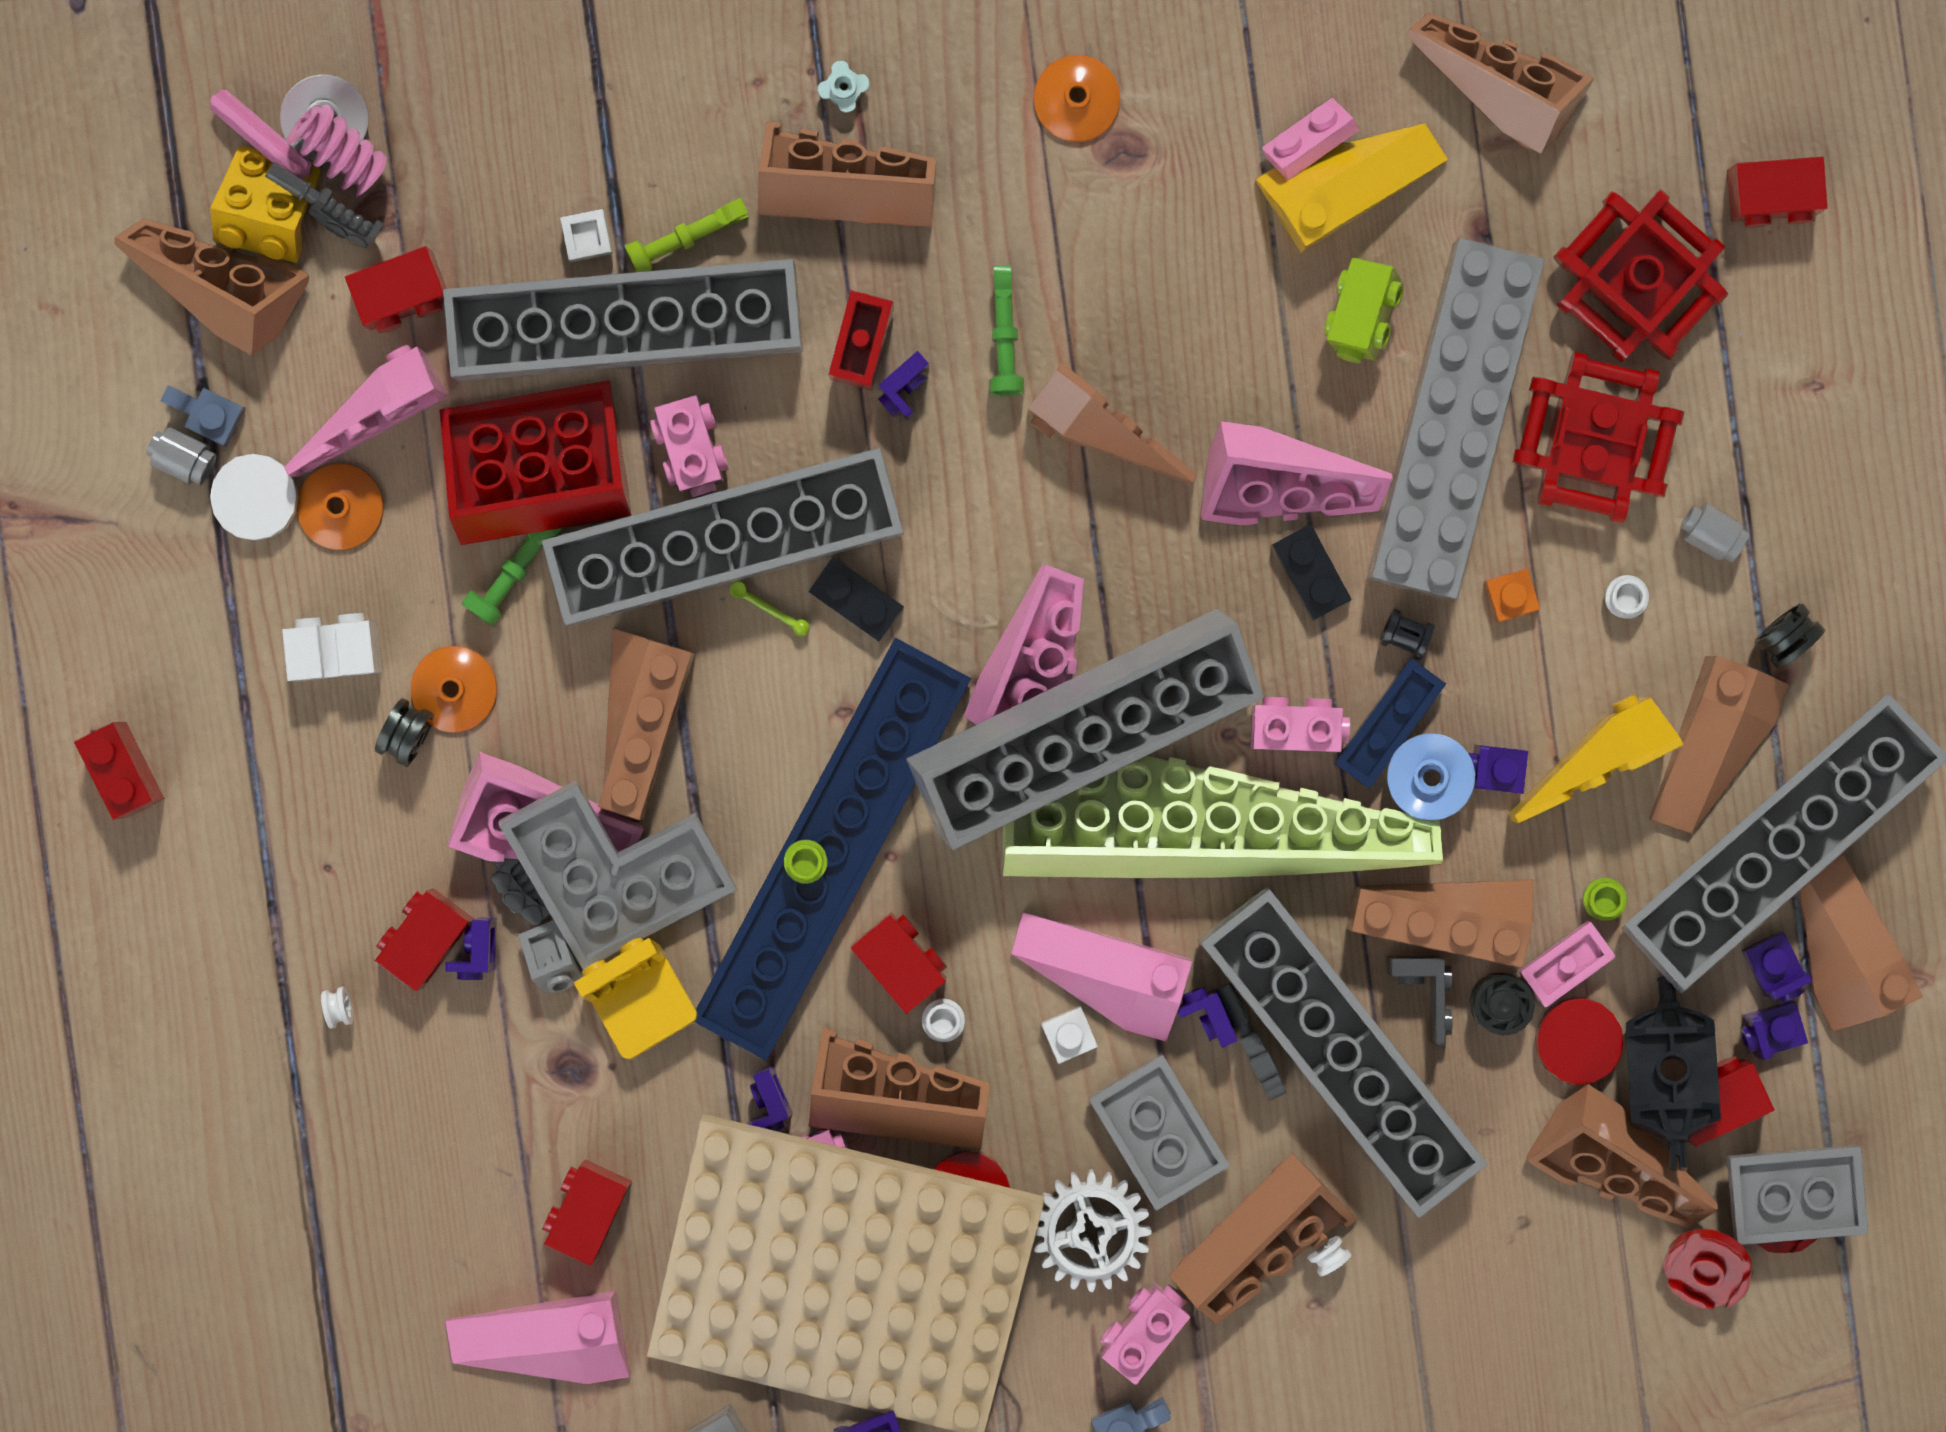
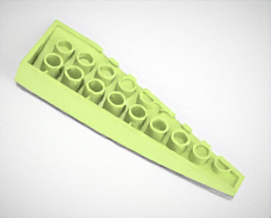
(1208, 824)

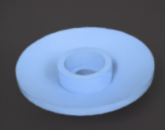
(1418, 757)

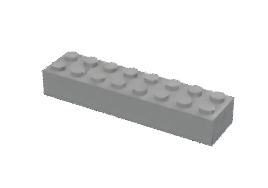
(623, 320)
(1455, 419)
(723, 537)
(1085, 728)
(1784, 843)
(1342, 1052)

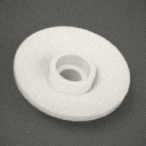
(323, 91)

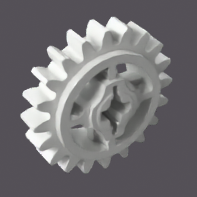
(1102, 1265)

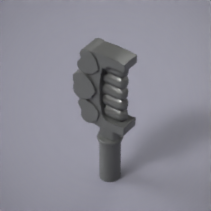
(325, 209)
(518, 891)
(1251, 1042)

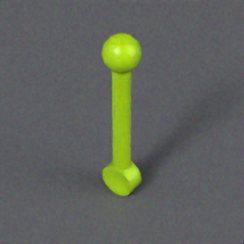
(739, 591)

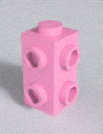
(694, 459)
(1298, 728)
(1145, 1332)

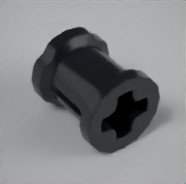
(1407, 634)

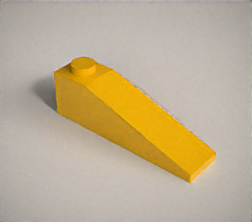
(1349, 182)
(1621, 741)

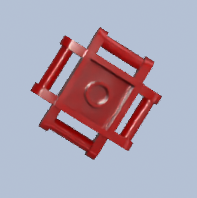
(1641, 275)
(1597, 437)

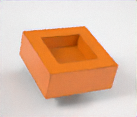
(1512, 595)

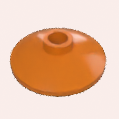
(1076, 120)
(361, 509)
(475, 683)

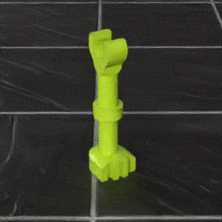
(683, 236)

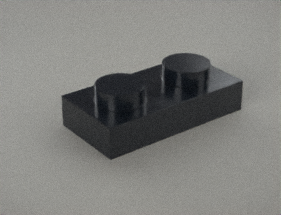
(1311, 572)
(856, 599)

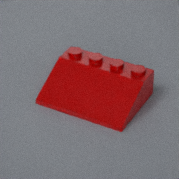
(534, 463)

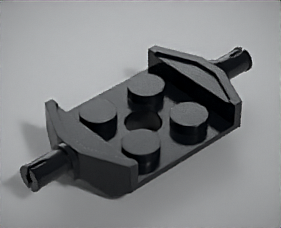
(1665, 1106)

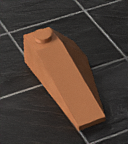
(1517, 92)
(228, 291)
(1081, 416)
(1721, 730)
(1851, 953)
(1596, 1145)

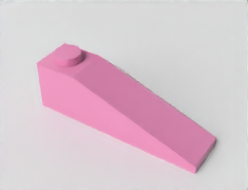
(384, 400)
(1270, 474)
(1034, 648)
(502, 788)
(1116, 977)
(554, 1340)

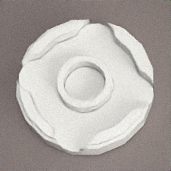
(254, 497)

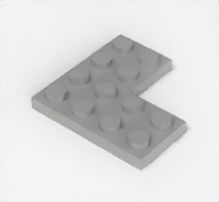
(605, 894)

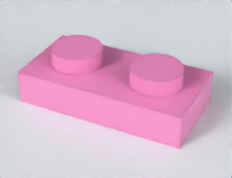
(1310, 139)
(1566, 963)

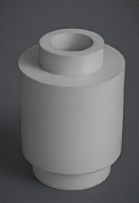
(181, 456)
(1714, 532)

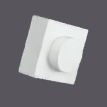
(586, 235)
(1069, 1034)

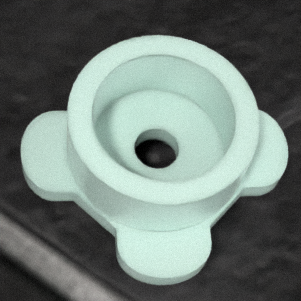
(844, 99)

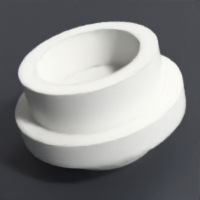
(1626, 596)
(943, 1020)

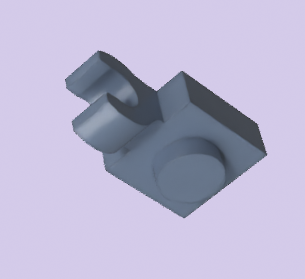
(209, 414)
(1127, 1419)

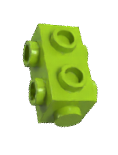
(1363, 310)

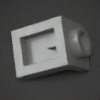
(549, 958)

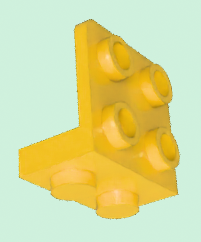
(256, 212)
(637, 997)

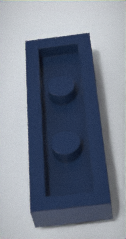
(1389, 723)

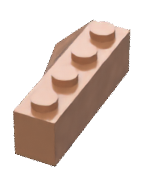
(843, 180)
(642, 710)
(1461, 918)
(894, 1096)
(1260, 1239)

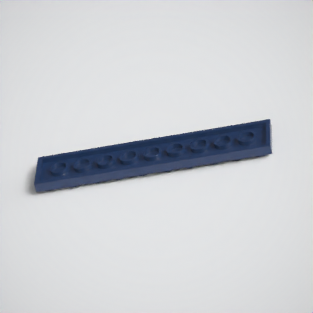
(850, 819)

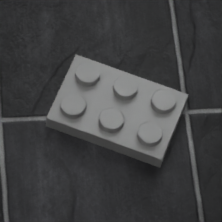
(1159, 1132)
(1797, 1194)

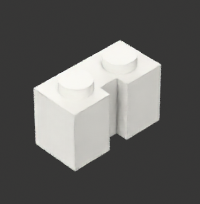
(333, 649)

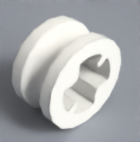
(337, 1007)
(1329, 1256)

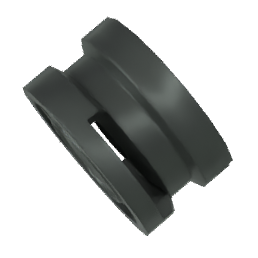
(1789, 636)
(404, 732)
(1502, 1003)

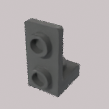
(1412, 971)

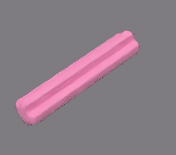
(259, 134)

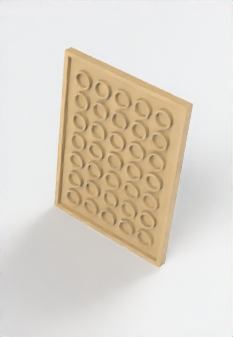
(844, 1275)

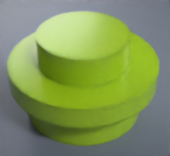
(805, 861)
(1604, 899)

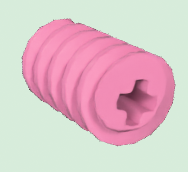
(339, 147)

